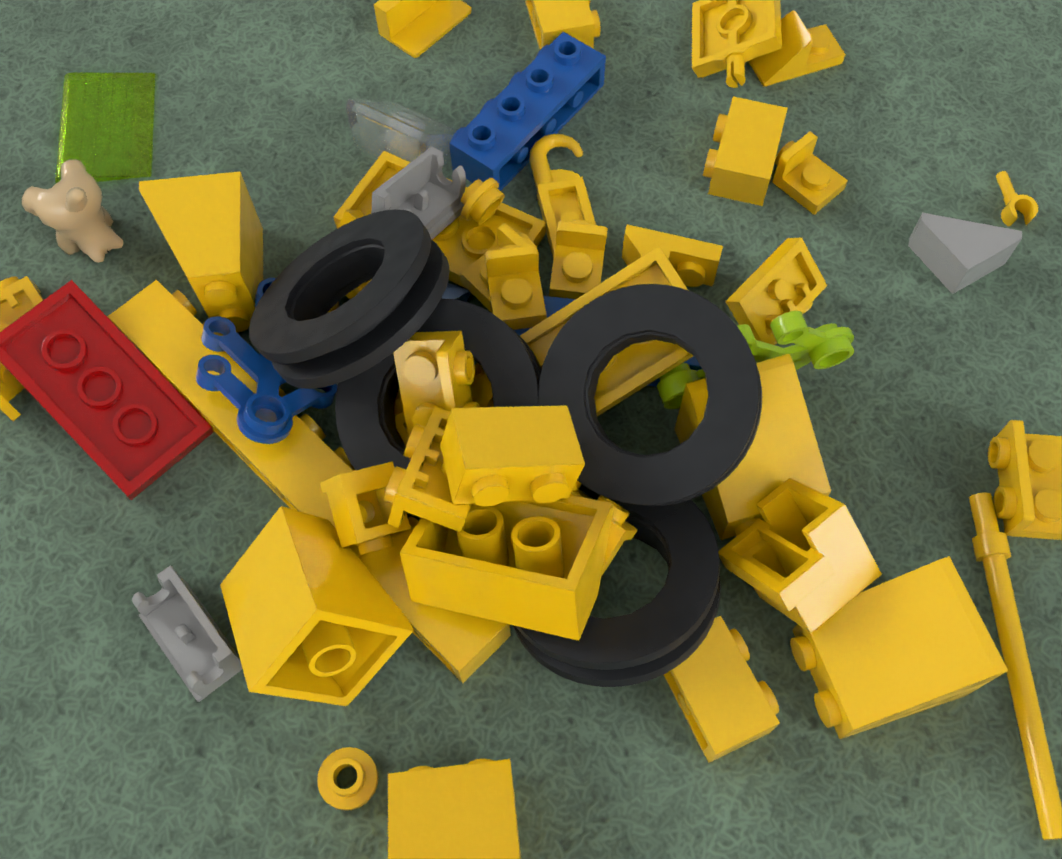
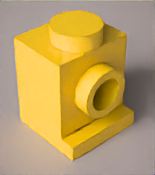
(367, 489)

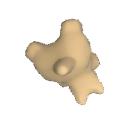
(75, 212)

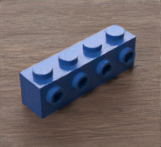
(530, 107)

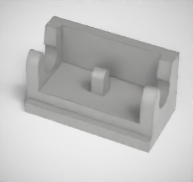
(424, 191)
(188, 635)

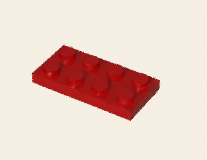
(101, 389)

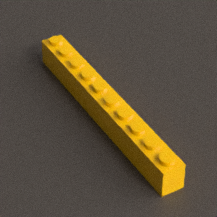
(170, 338)

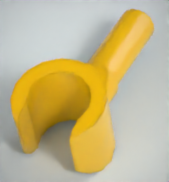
(1014, 202)

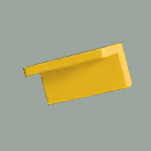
(418, 23)

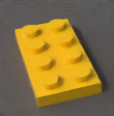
(461, 240)

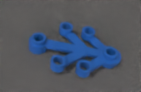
(266, 402)

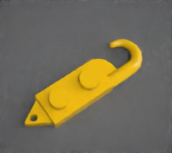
(559, 191)

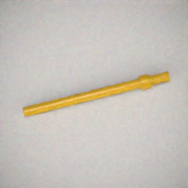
(993, 550)

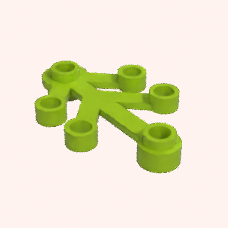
(821, 346)

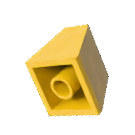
(213, 238)
(780, 451)
(309, 613)
(898, 650)
(453, 812)

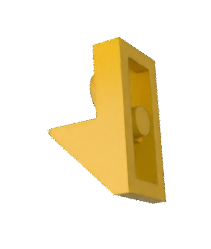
(801, 52)
(692, 259)

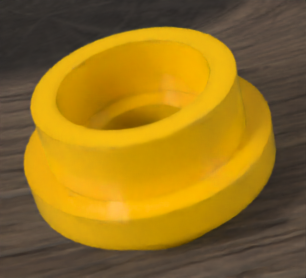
(481, 200)
(364, 786)

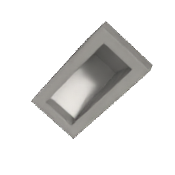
(961, 249)

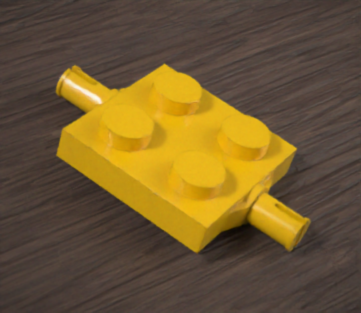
(731, 34)

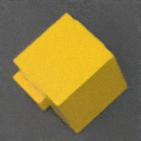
(803, 555)

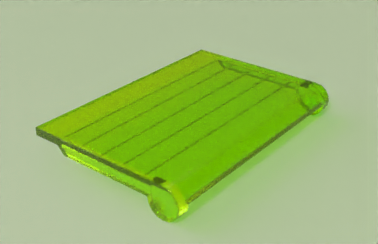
(107, 124)

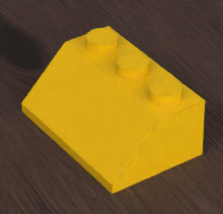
(514, 563)

